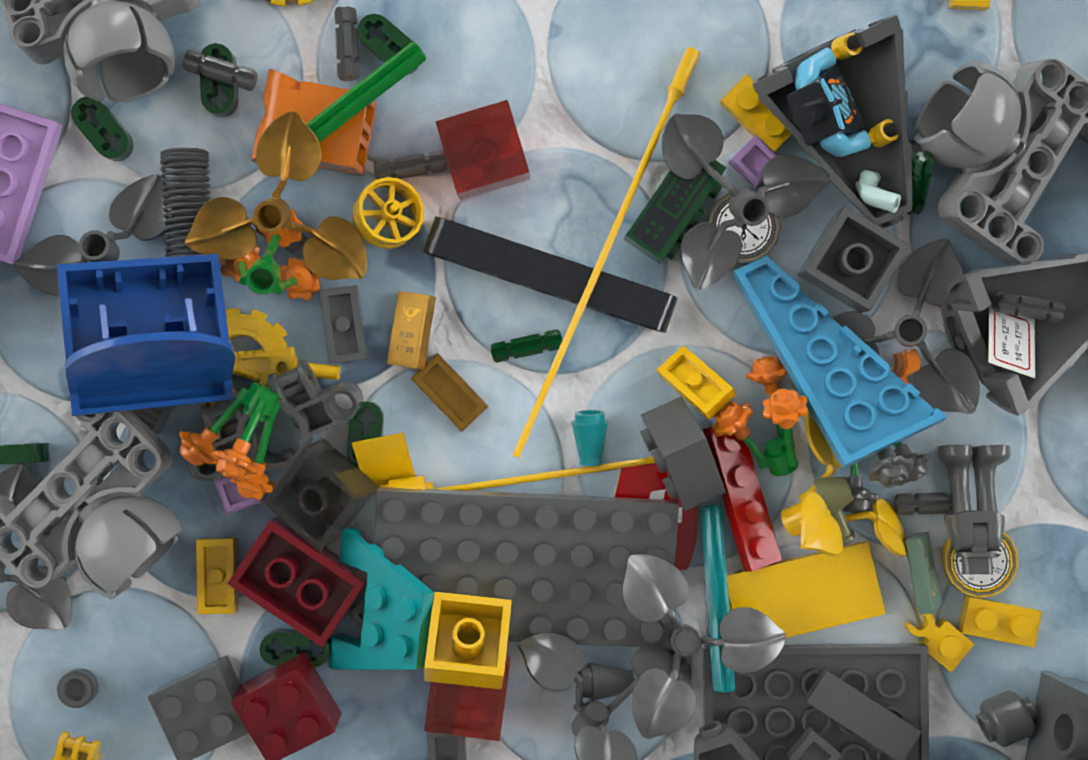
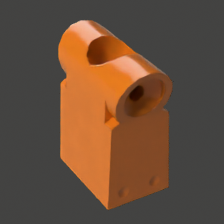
(344, 148)

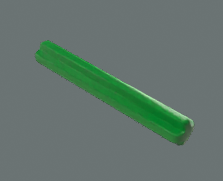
(367, 91)

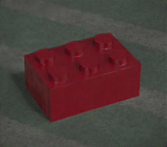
(298, 582)

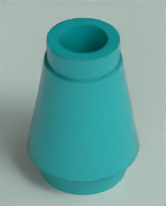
(590, 436)

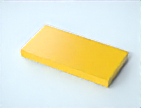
(812, 590)

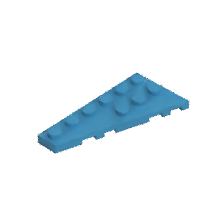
(845, 382)

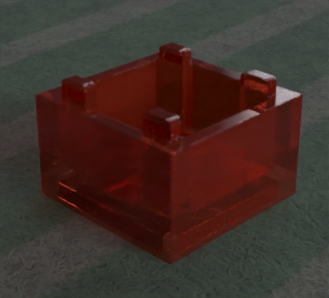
(483, 149)
(467, 709)

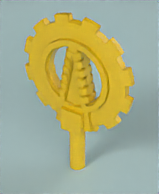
(274, 355)

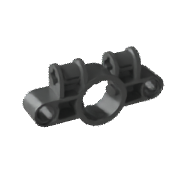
(310, 408)

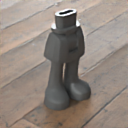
(980, 530)

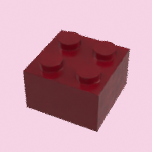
(286, 708)

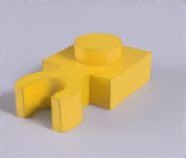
(943, 640)

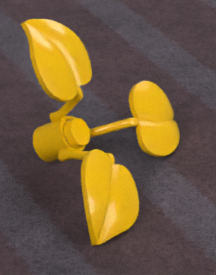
(814, 520)

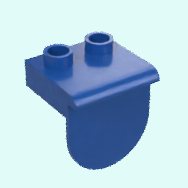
(145, 333)

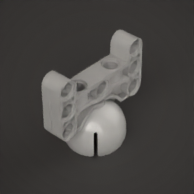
(119, 34)
(992, 141)
(107, 522)

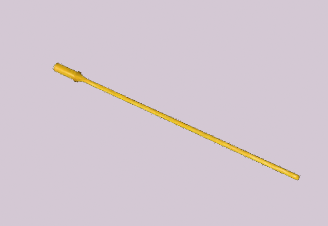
(675, 91)

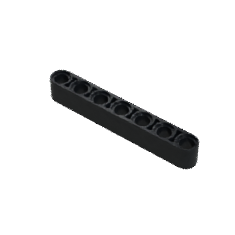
(549, 274)

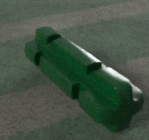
(922, 167)
(526, 346)

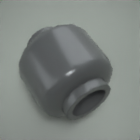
(1007, 718)

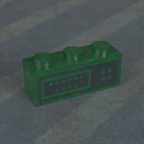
(670, 211)

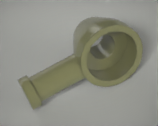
(836, 495)

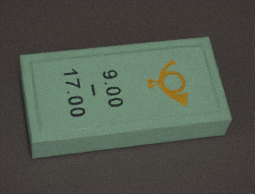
(923, 573)

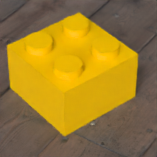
(467, 640)

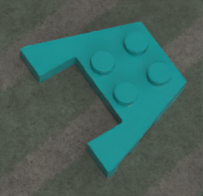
(394, 613)

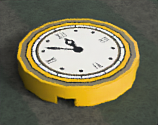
(982, 585)

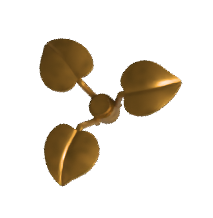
(292, 152)

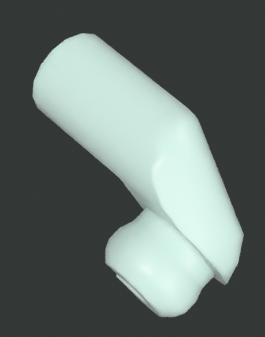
(873, 195)

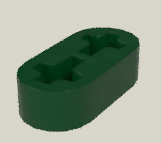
(391, 33)
(209, 87)
(108, 124)
(355, 430)
(24, 453)
(293, 638)

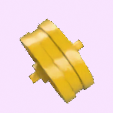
(388, 212)

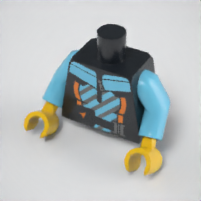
(825, 105)

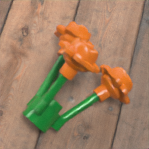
(264, 273)
(782, 407)
(234, 462)

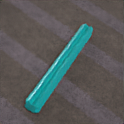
(716, 591)

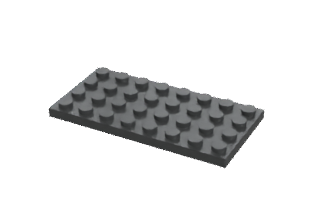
(545, 552)

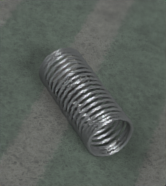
(191, 190)

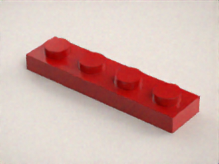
(744, 502)

